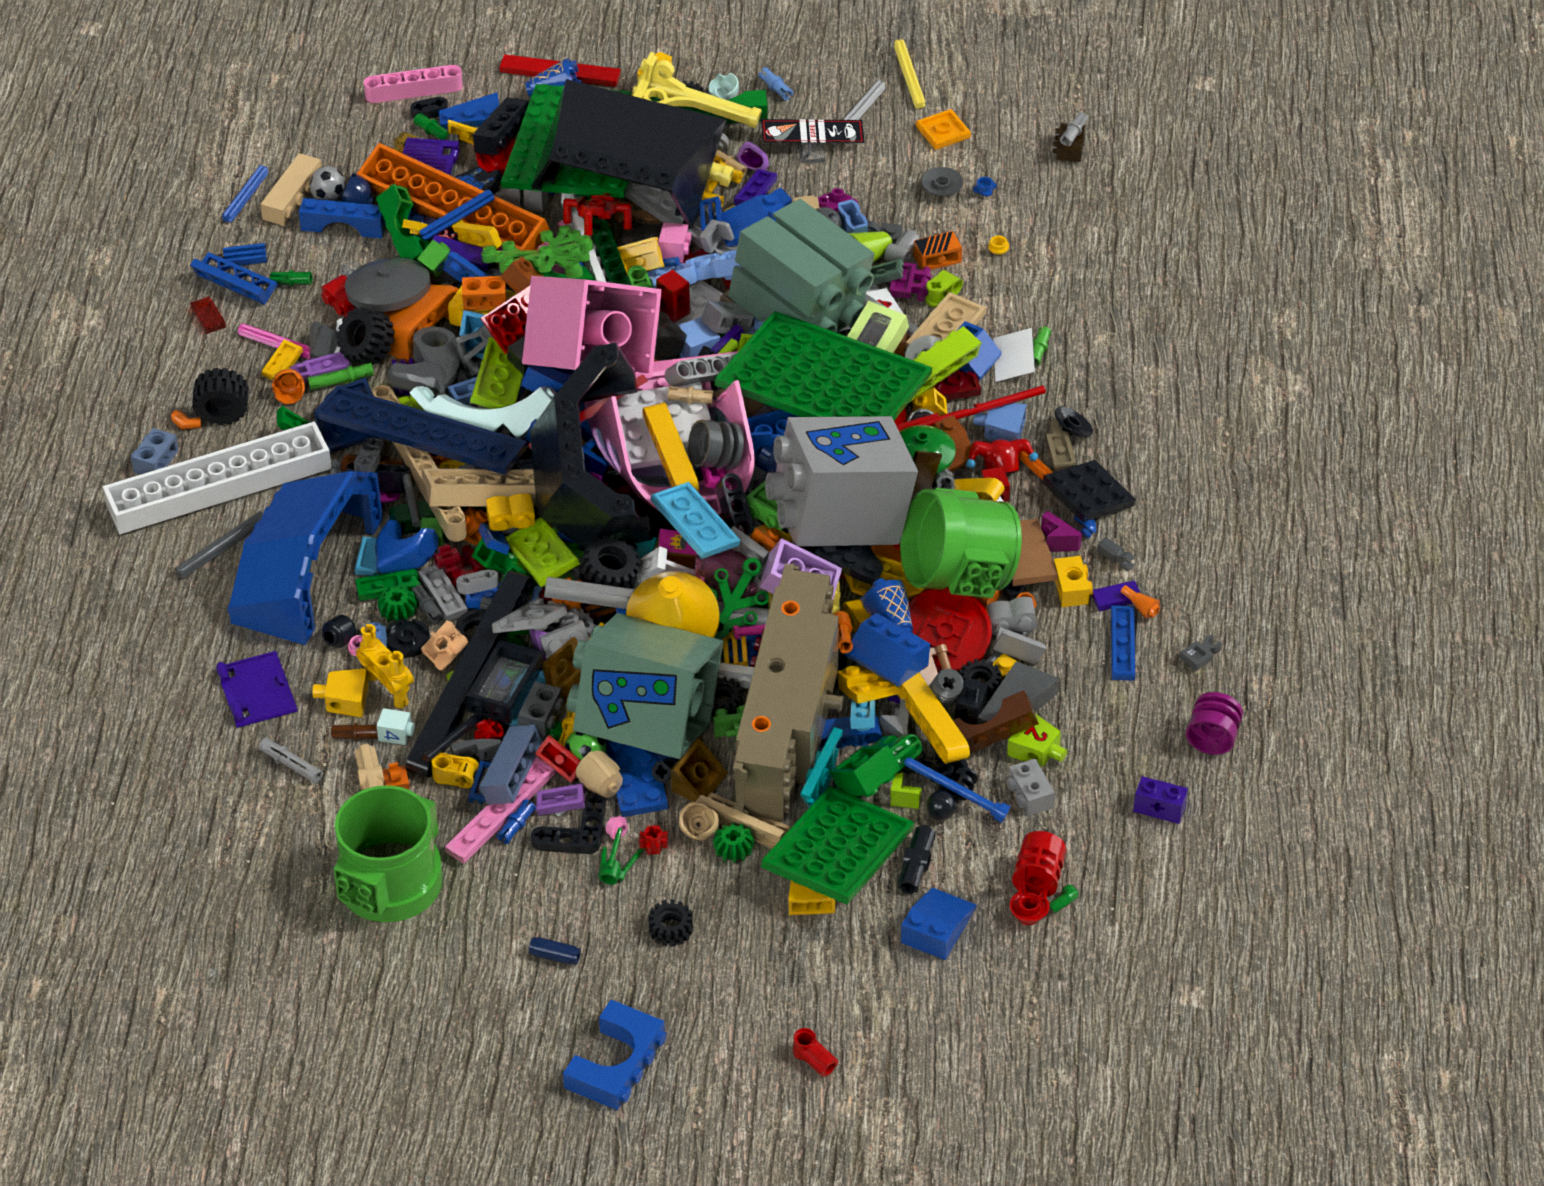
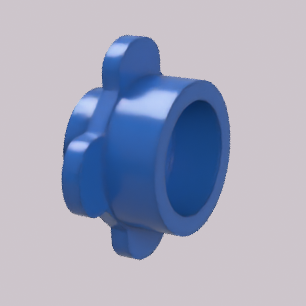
(984, 186)

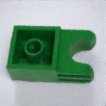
(875, 764)

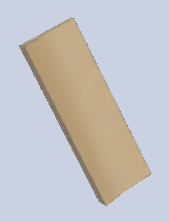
(474, 486)

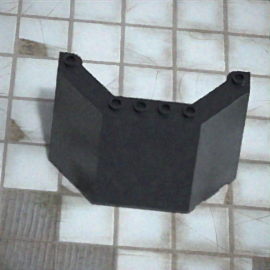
(564, 491)

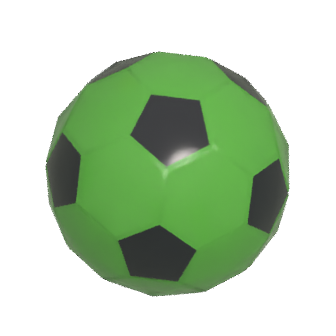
(581, 744)

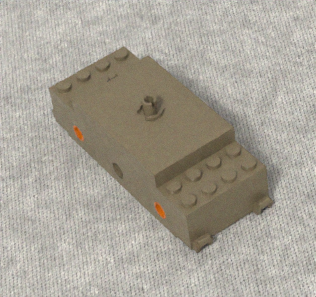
(788, 695)

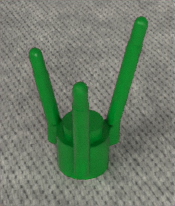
(611, 871)

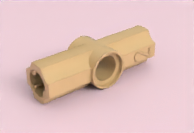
(369, 770)

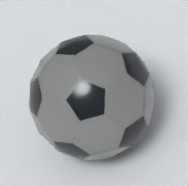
(327, 183)

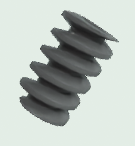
(947, 686)

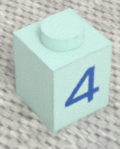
(395, 726)

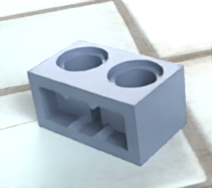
(154, 452)

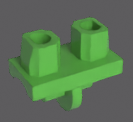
(727, 724)

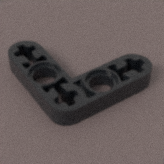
(578, 836)

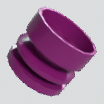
(1214, 723)

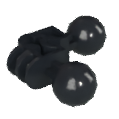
(942, 803)

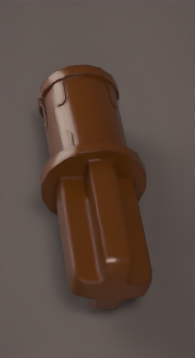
(354, 732)

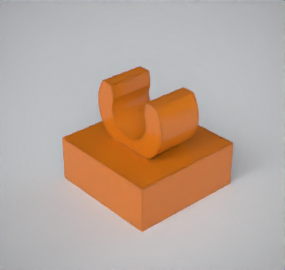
(396, 776)

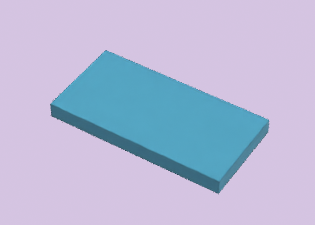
(695, 520)

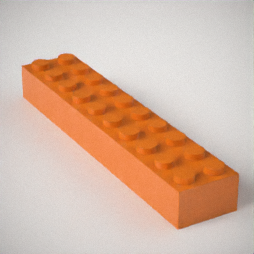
(439, 193)

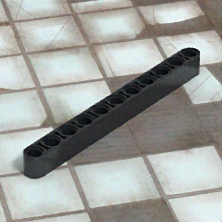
(452, 702)

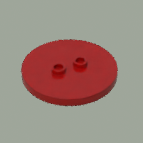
(953, 621)

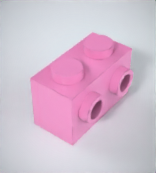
(674, 240)

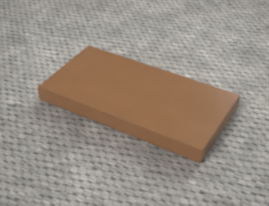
(1035, 558)

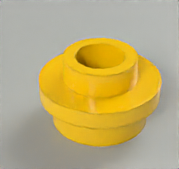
(998, 245)

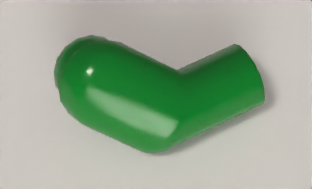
(1069, 895)

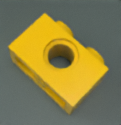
(1072, 581)

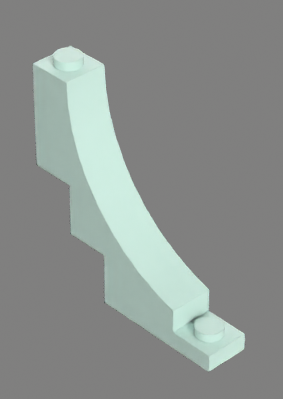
(514, 417)

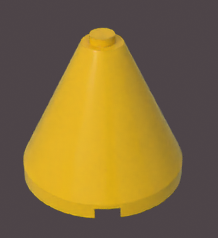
(676, 602)

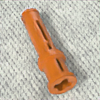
(844, 632)

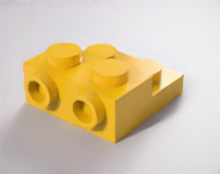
(864, 684)

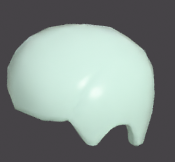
(724, 86)

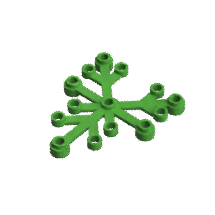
(548, 255)

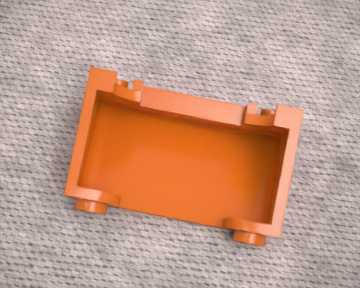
(418, 315)

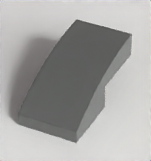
(477, 749)

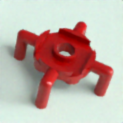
(598, 206)

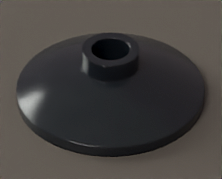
(1073, 422)

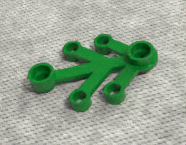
(732, 601)

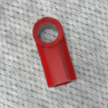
(814, 1053)

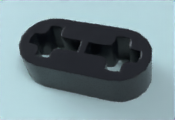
(429, 107)

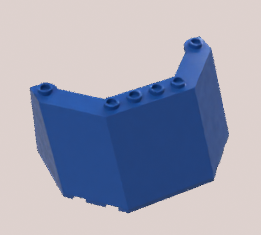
(276, 559)

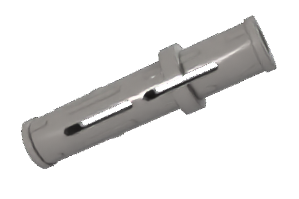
(310, 772)

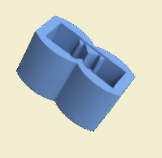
(852, 219)

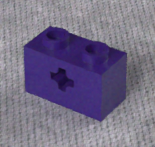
(1160, 800)

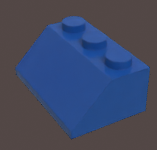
(889, 650)

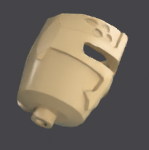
(599, 774)

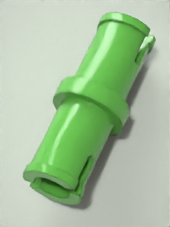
(1040, 344)

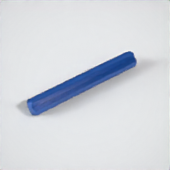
(245, 194)
(457, 215)

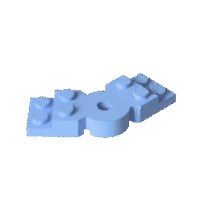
(701, 268)

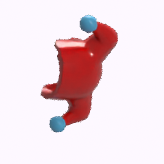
(1000, 453)

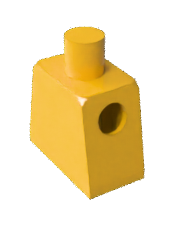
(344, 692)
(807, 901)

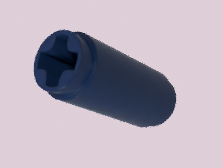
(554, 950)

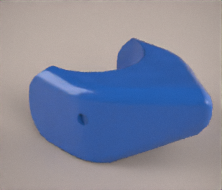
(403, 554)

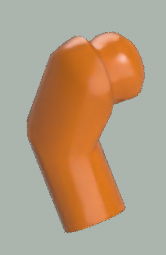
(183, 421)

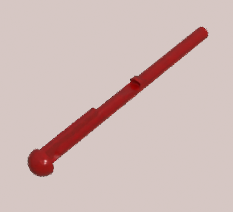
(978, 408)

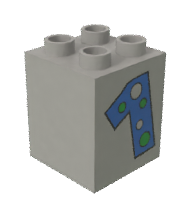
(842, 481)

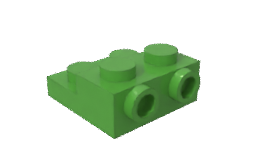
(762, 508)

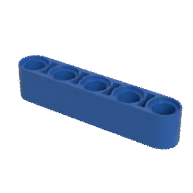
(850, 736)

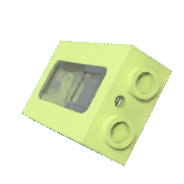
(880, 327)

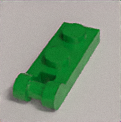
(371, 586)

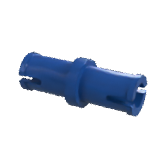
(516, 821)

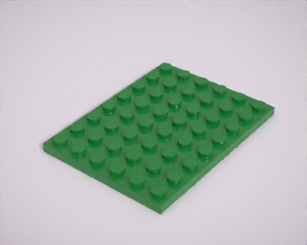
(530, 145)
(821, 372)

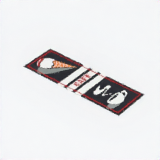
(812, 131)

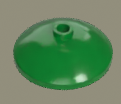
(930, 439)

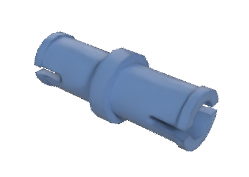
(775, 83)

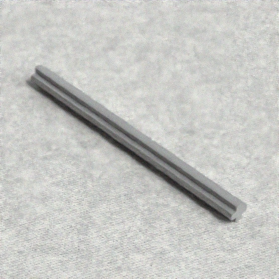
(619, 597)

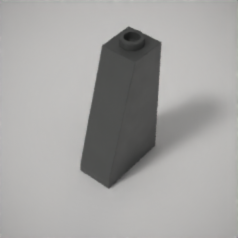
(1037, 684)

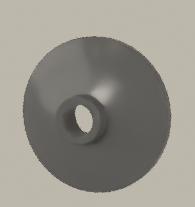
(942, 181)

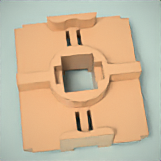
(444, 636)

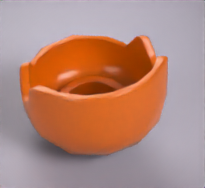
(288, 386)

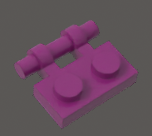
(905, 286)

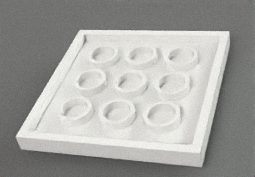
(636, 435)

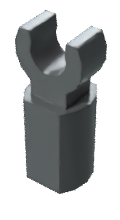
(1115, 553)

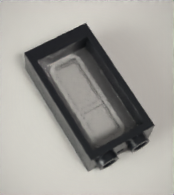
(504, 681)

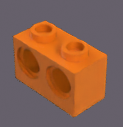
(483, 292)

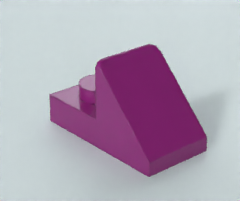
(1059, 534)

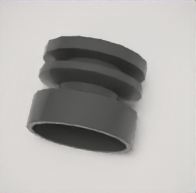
(715, 444)

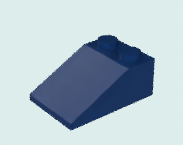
(750, 213)
(936, 923)

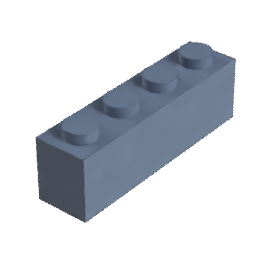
(511, 764)

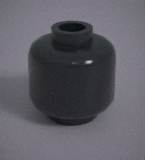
(338, 631)

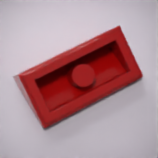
(558, 758)

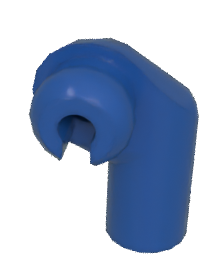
(1089, 527)

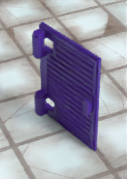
(430, 152)
(256, 689)

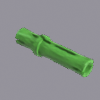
(341, 376)

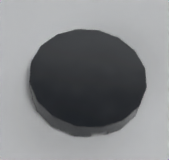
(407, 637)

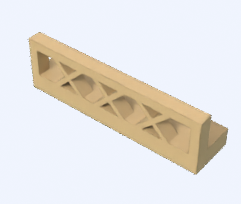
(764, 830)

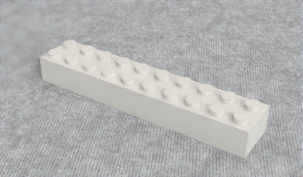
(217, 477)

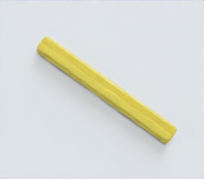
(909, 74)

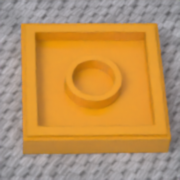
(943, 129)

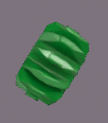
(397, 604)
(733, 843)

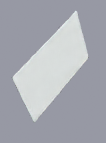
(1016, 355)

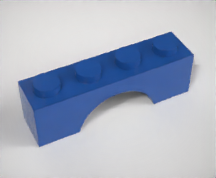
(366, 218)

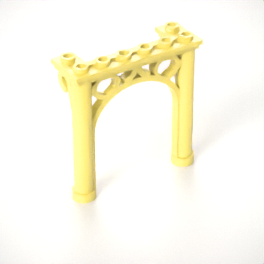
(675, 93)

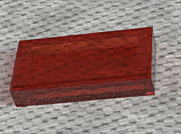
(207, 315)

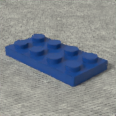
(639, 789)

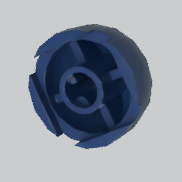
(358, 190)

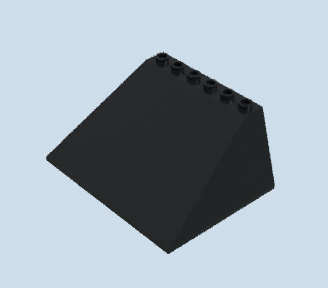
(633, 143)

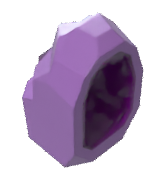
(752, 157)

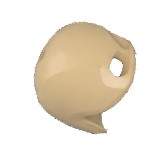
(698, 813)

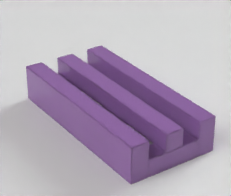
(560, 802)

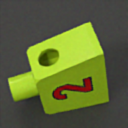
(1037, 743)

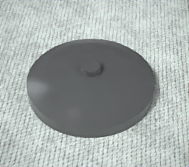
(387, 284)

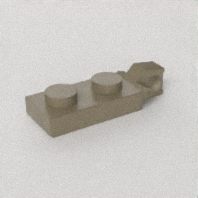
(1059, 447)

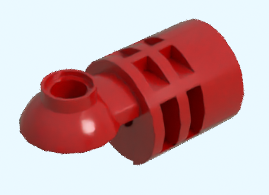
(1036, 875)

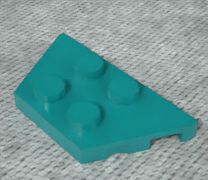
(819, 776)

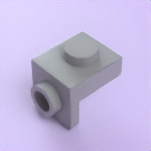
(714, 234)

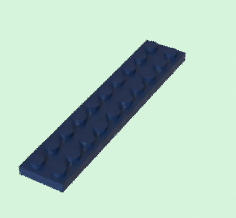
(421, 430)

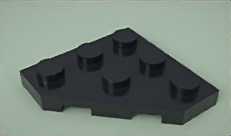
(855, 561)

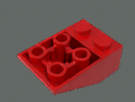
(508, 320)

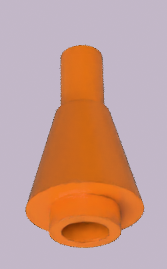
(1146, 605)

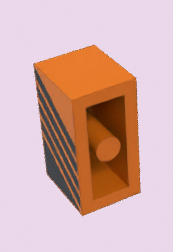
(937, 251)

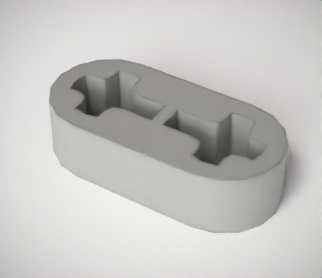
(477, 582)

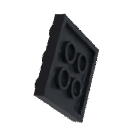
(1088, 490)

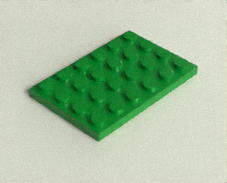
(837, 845)

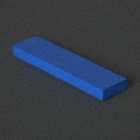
(1122, 643)

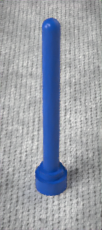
(997, 810)

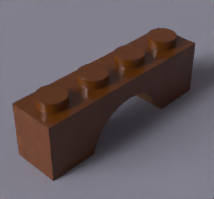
(1013, 717)

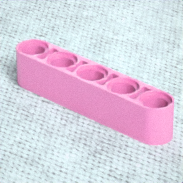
(413, 83)

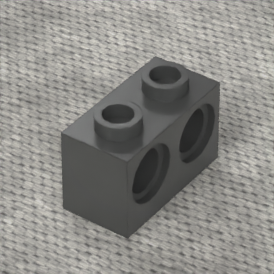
(541, 707)

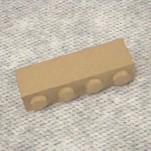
(289, 190)

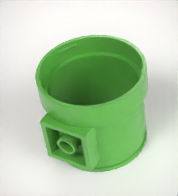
(960, 542)
(394, 885)

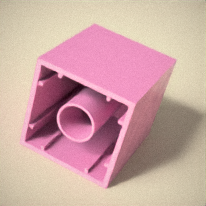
(576, 314)

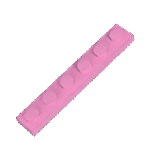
(494, 816)

